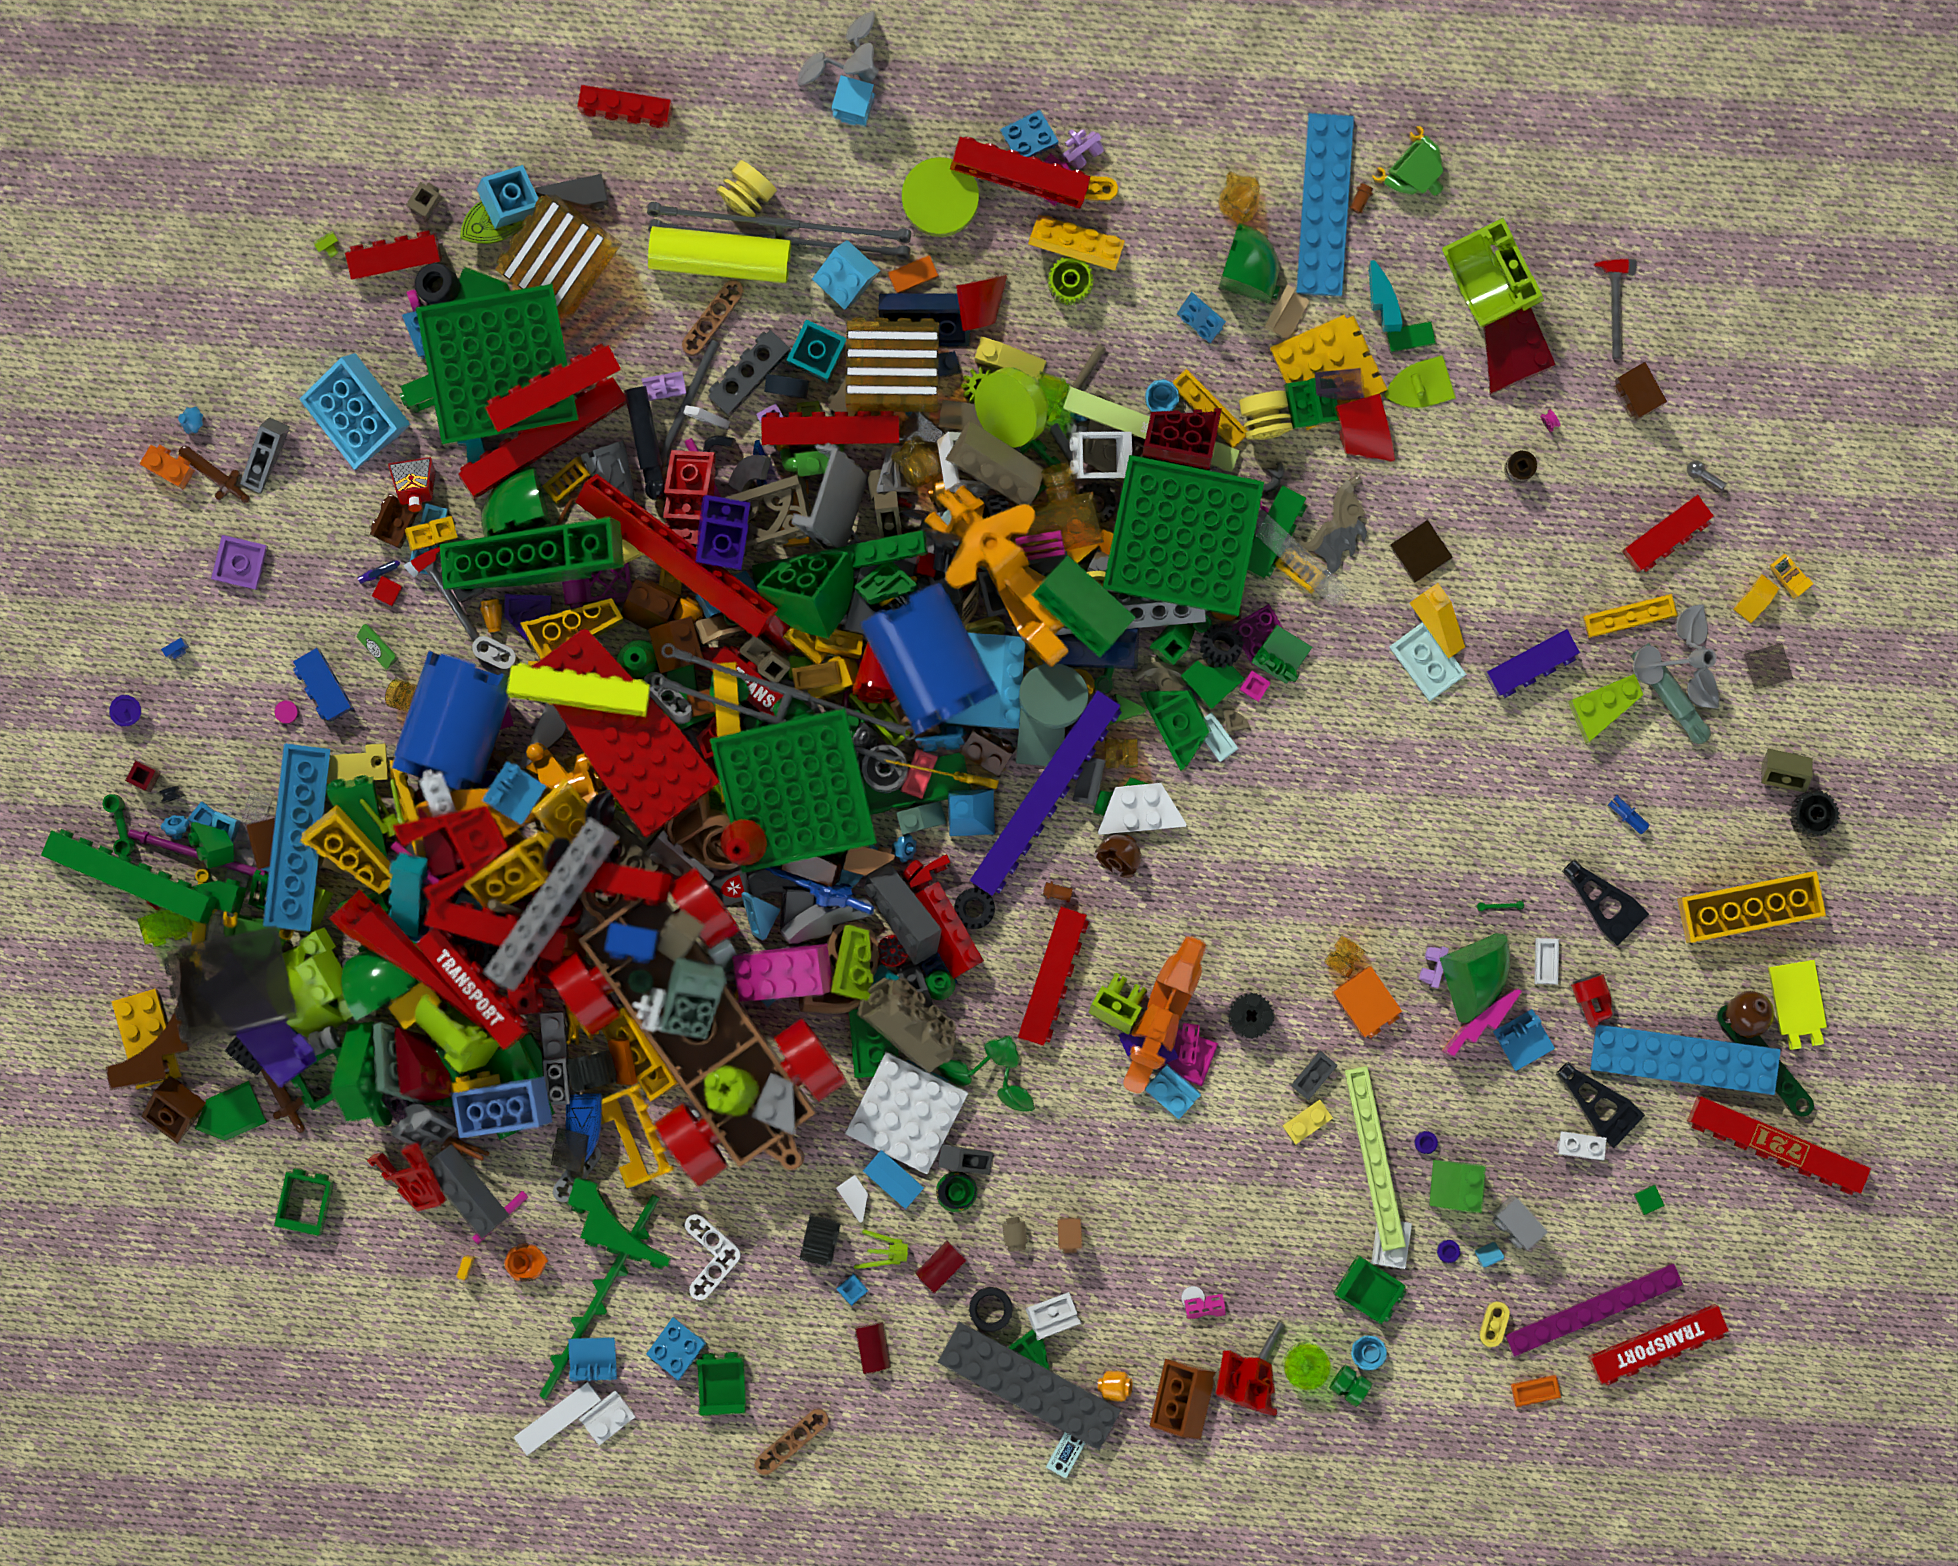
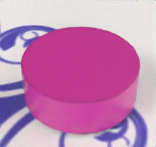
(413, 298)
(286, 712)

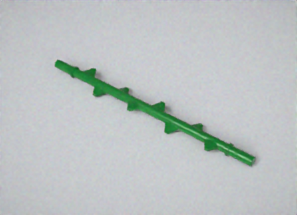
(596, 1306)

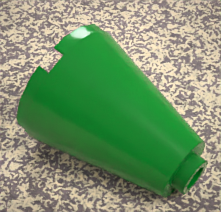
(647, 659)

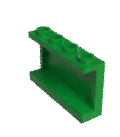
(1083, 606)

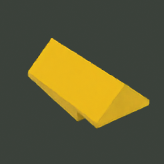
(512, 873)
(649, 1066)

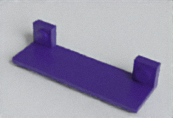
(279, 1051)

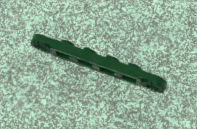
(1786, 1085)

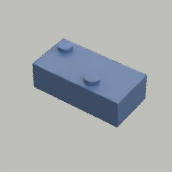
(502, 1107)

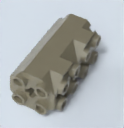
(902, 1019)

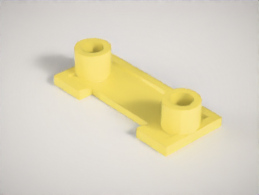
(352, 765)

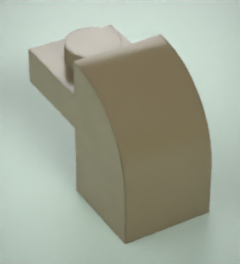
(768, 658)

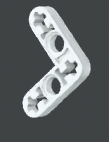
(718, 1251)

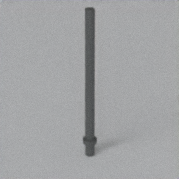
(689, 397)

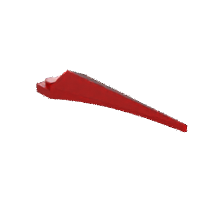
(377, 931)

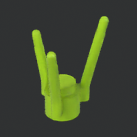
(389, 820)
(897, 1252)

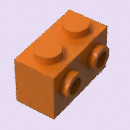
(161, 463)

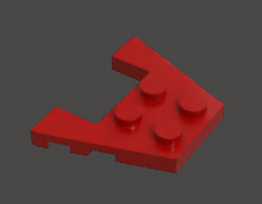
(415, 1183)

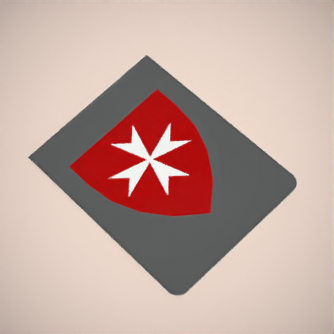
(731, 886)

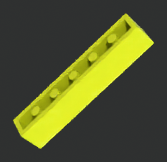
(578, 690)

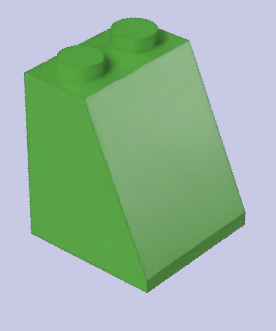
(1457, 1185)

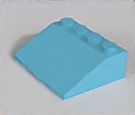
(354, 410)
(1004, 662)

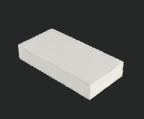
(1546, 961)

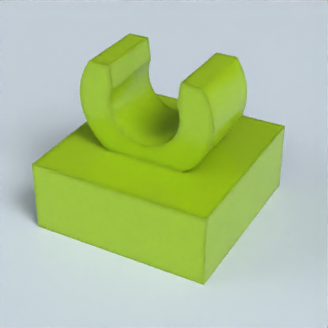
(327, 243)

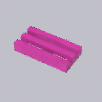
(1039, 537)

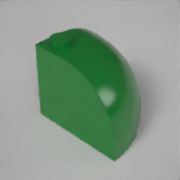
(1251, 266)
(515, 505)
(811, 591)
(1477, 975)
(372, 981)

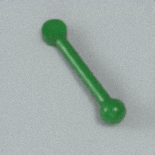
(1481, 906)

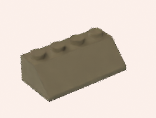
(996, 465)

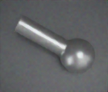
(1697, 470)

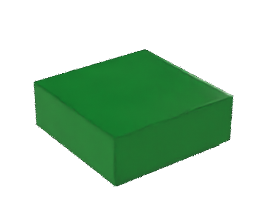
(1648, 1199)

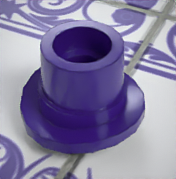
(125, 710)

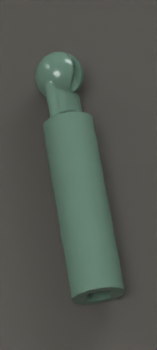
(1680, 706)

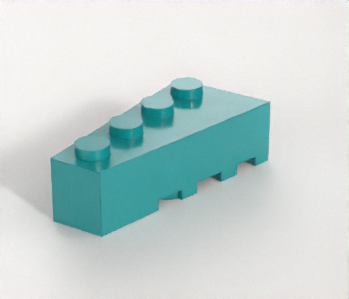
(407, 894)

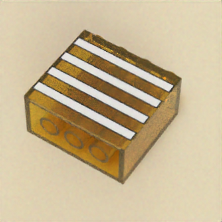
(560, 250)
(892, 365)

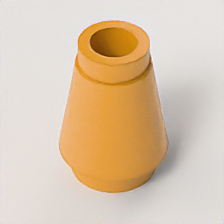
(492, 614)

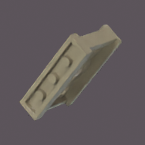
(785, 491)

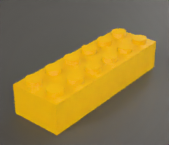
(1751, 907)

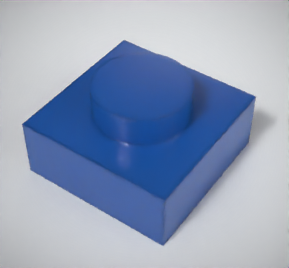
(175, 649)

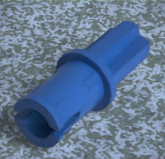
(1629, 815)

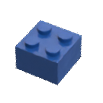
(633, 941)

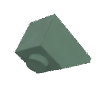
(921, 818)

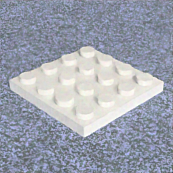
(906, 1112)

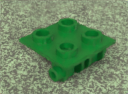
(1282, 655)

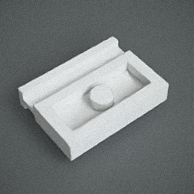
(1392, 1258)
(1053, 1316)
(607, 1417)

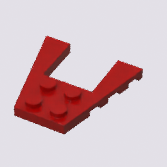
(473, 837)

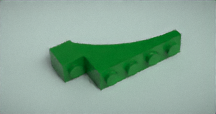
(605, 1229)

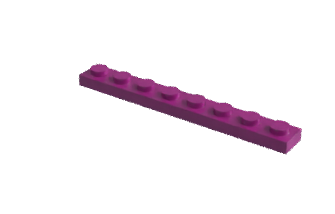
(1593, 1309)

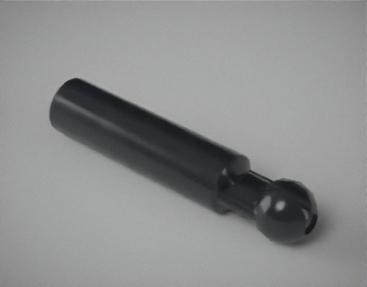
(645, 441)

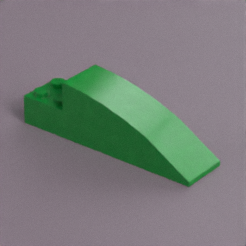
(533, 556)

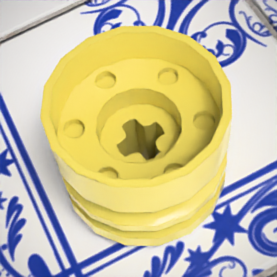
(746, 190)
(1265, 410)

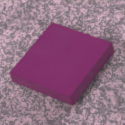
(1256, 630)

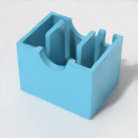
(853, 101)

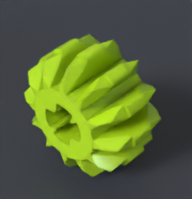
(972, 383)

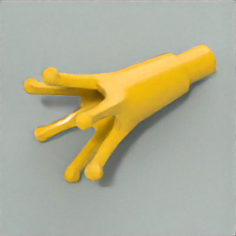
(574, 1026)

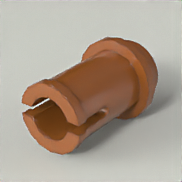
(1361, 198)
(1057, 891)

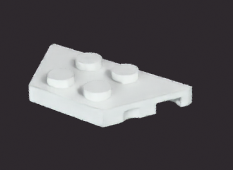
(1140, 809)

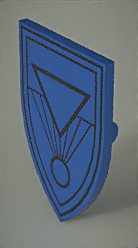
(584, 1116)

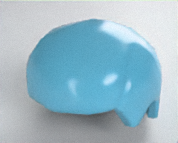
(1161, 396)
(1369, 1352)

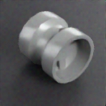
(323, 1040)

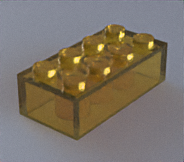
(1076, 520)

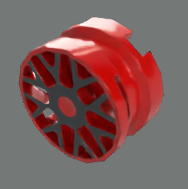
(891, 951)

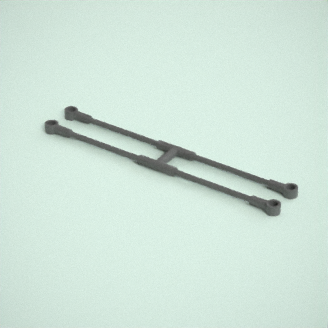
(902, 235)
(788, 694)

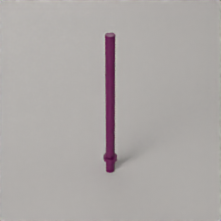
(145, 838)

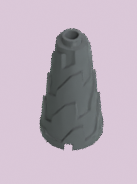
(612, 465)

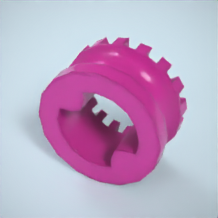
(1551, 420)

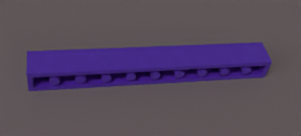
(1045, 792)

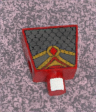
(413, 481)

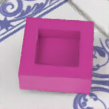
(1255, 686)

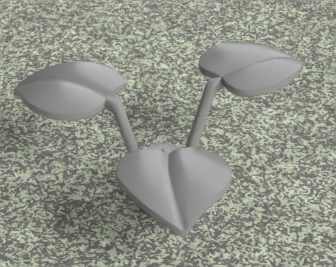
(859, 63)
(1693, 627)

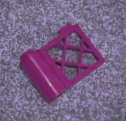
(579, 592)

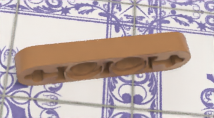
(710, 316)
(791, 1441)

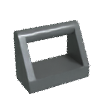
(1089, 781)

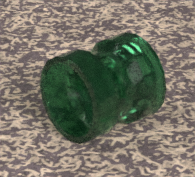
(641, 981)

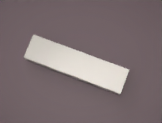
(557, 1418)

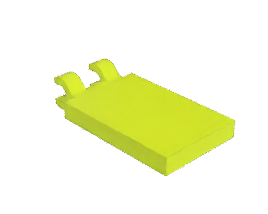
(1798, 1002)

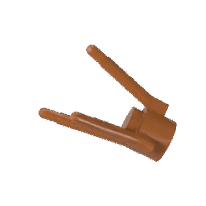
(464, 1147)

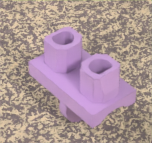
(1090, 142)
(665, 385)
(1433, 976)

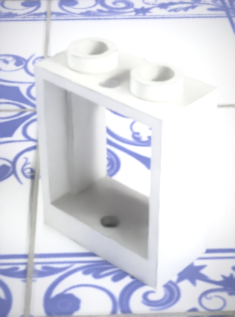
(1123, 450)
(950, 472)

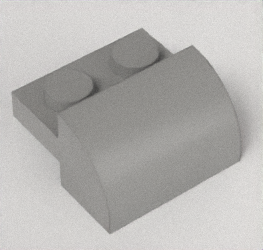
(423, 1126)

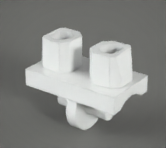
(651, 1011)

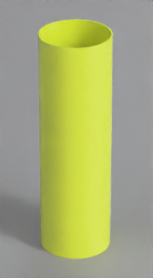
(719, 254)

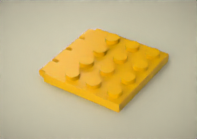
(1328, 349)

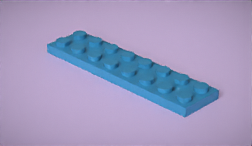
(1324, 204)
(292, 862)
(1685, 1059)

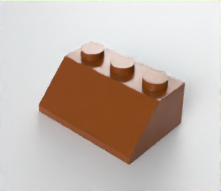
(1182, 1399)

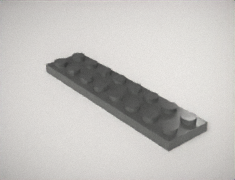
(1029, 1385)

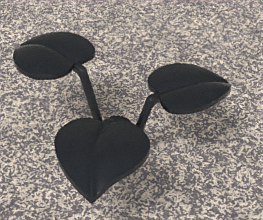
(943, 554)
(602, 810)

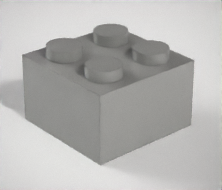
(1519, 1223)

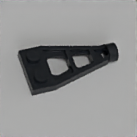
(1623, 921)
(1621, 1121)

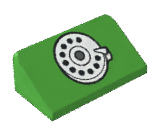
(376, 646)

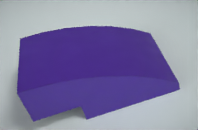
(722, 532)

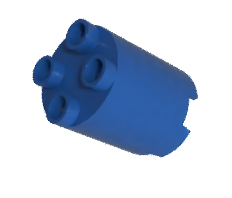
(928, 658)
(452, 722)

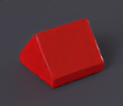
(924, 565)

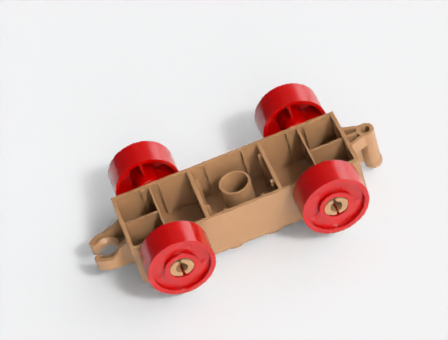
(730, 1040)

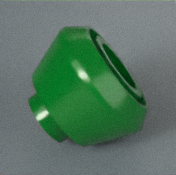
(933, 984)

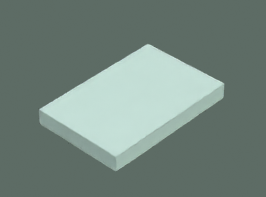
(1426, 662)

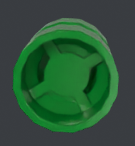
(1350, 1385)

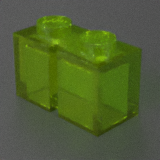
(163, 925)

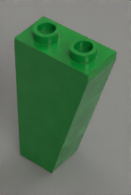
(348, 796)

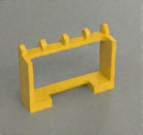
(635, 1172)

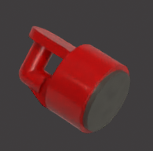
(1589, 988)

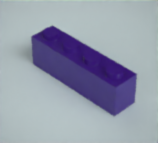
(1531, 663)

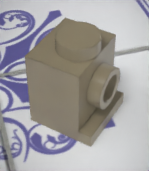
(415, 202)

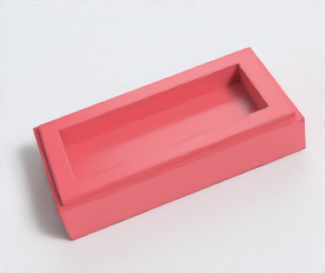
(918, 779)

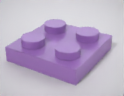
(239, 562)

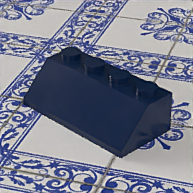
(937, 306)
(1120, 655)

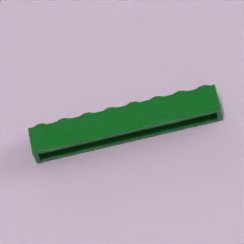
(129, 877)

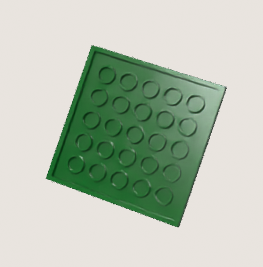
(484, 350)
(1183, 535)
(798, 785)

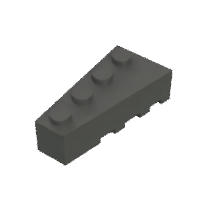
(904, 913)

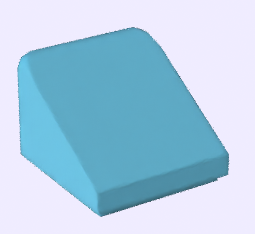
(1489, 1254)

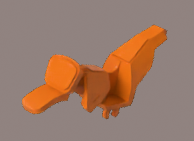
(1165, 1008)

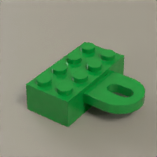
(355, 1078)

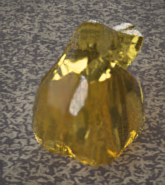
(1240, 197)
(918, 463)

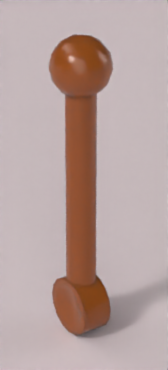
(573, 496)

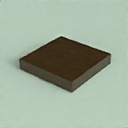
(1421, 551)

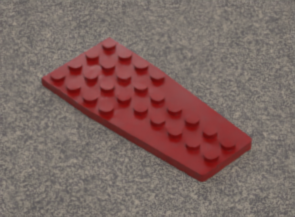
(637, 757)

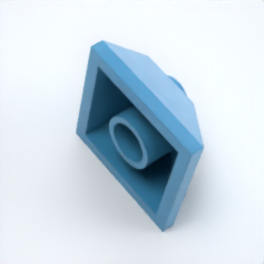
(971, 812)

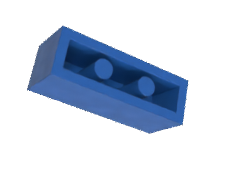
(322, 685)

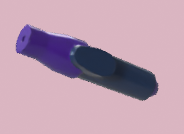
(381, 570)

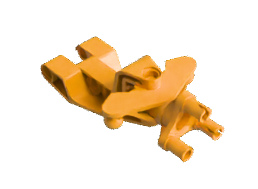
(988, 545)
(549, 773)

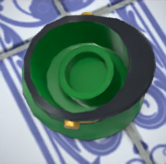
(956, 1191)

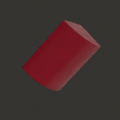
(940, 1266)
(873, 1347)

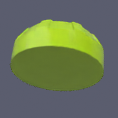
(939, 198)
(1011, 406)

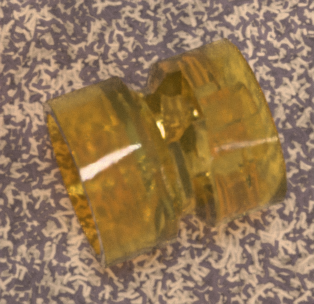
(1059, 483)
(399, 694)
(1129, 753)
(1344, 956)

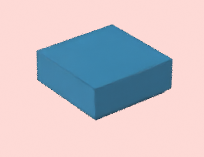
(202, 814)
(852, 1289)

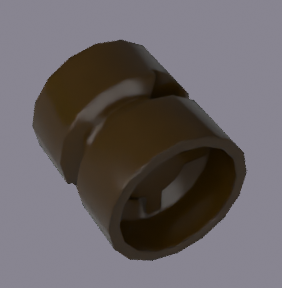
(1520, 466)

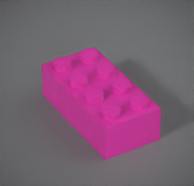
(783, 973)

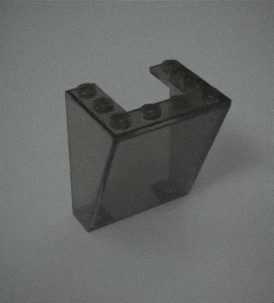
(229, 986)

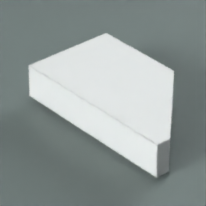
(706, 417)
(854, 1196)

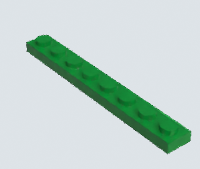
(862, 554)

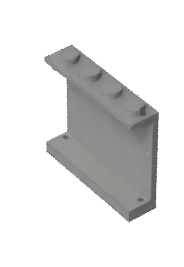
(836, 501)

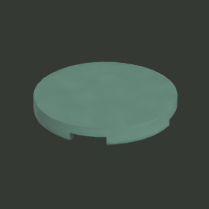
(1053, 695)

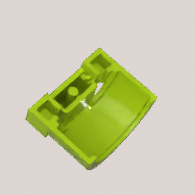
(1492, 282)
(315, 984)
(461, 1038)

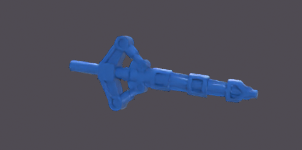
(836, 895)

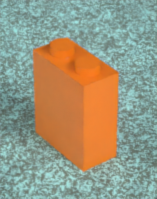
(1367, 1002)

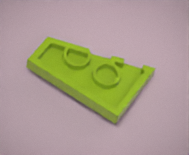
(852, 970)

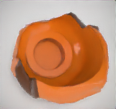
(525, 1262)

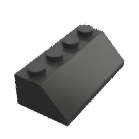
(467, 1192)

